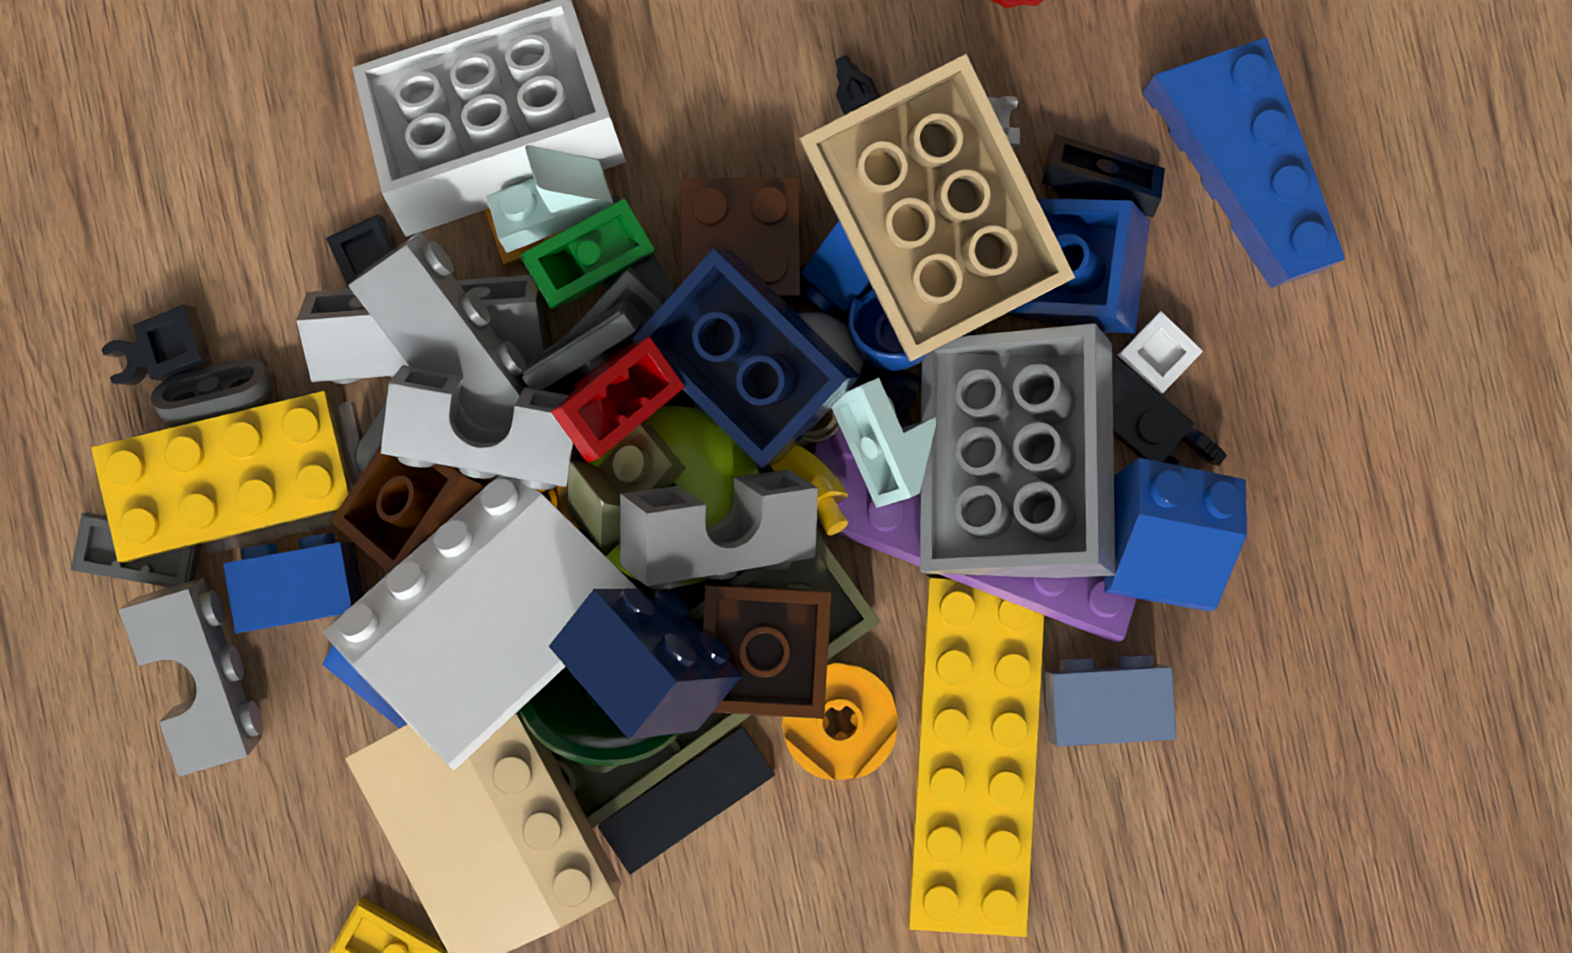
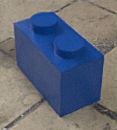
(292, 585)

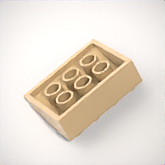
(937, 207)
(492, 844)

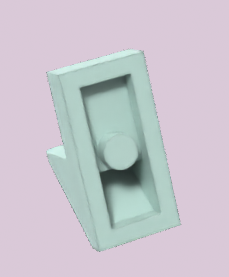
(557, 197)
(886, 454)

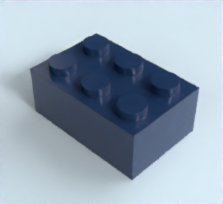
(747, 357)

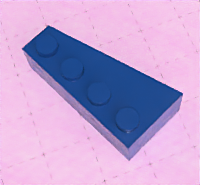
(1251, 156)

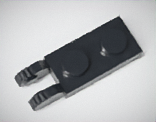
(1153, 424)

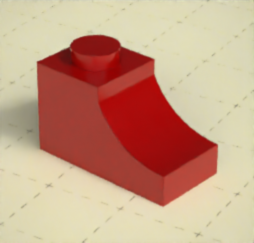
(617, 398)

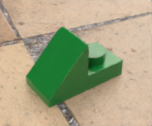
(587, 254)

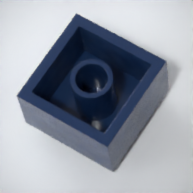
(645, 661)

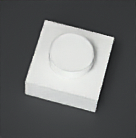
(1159, 352)

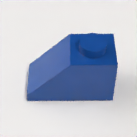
(834, 275)

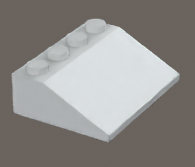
(462, 108)
(470, 616)

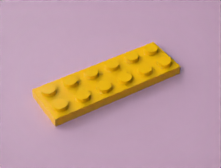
(975, 763)

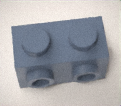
(1110, 702)

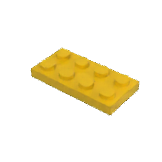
(222, 476)

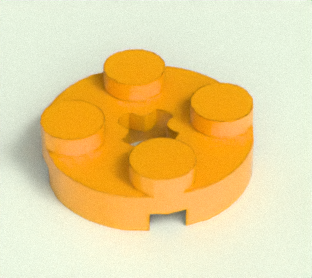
(844, 754)

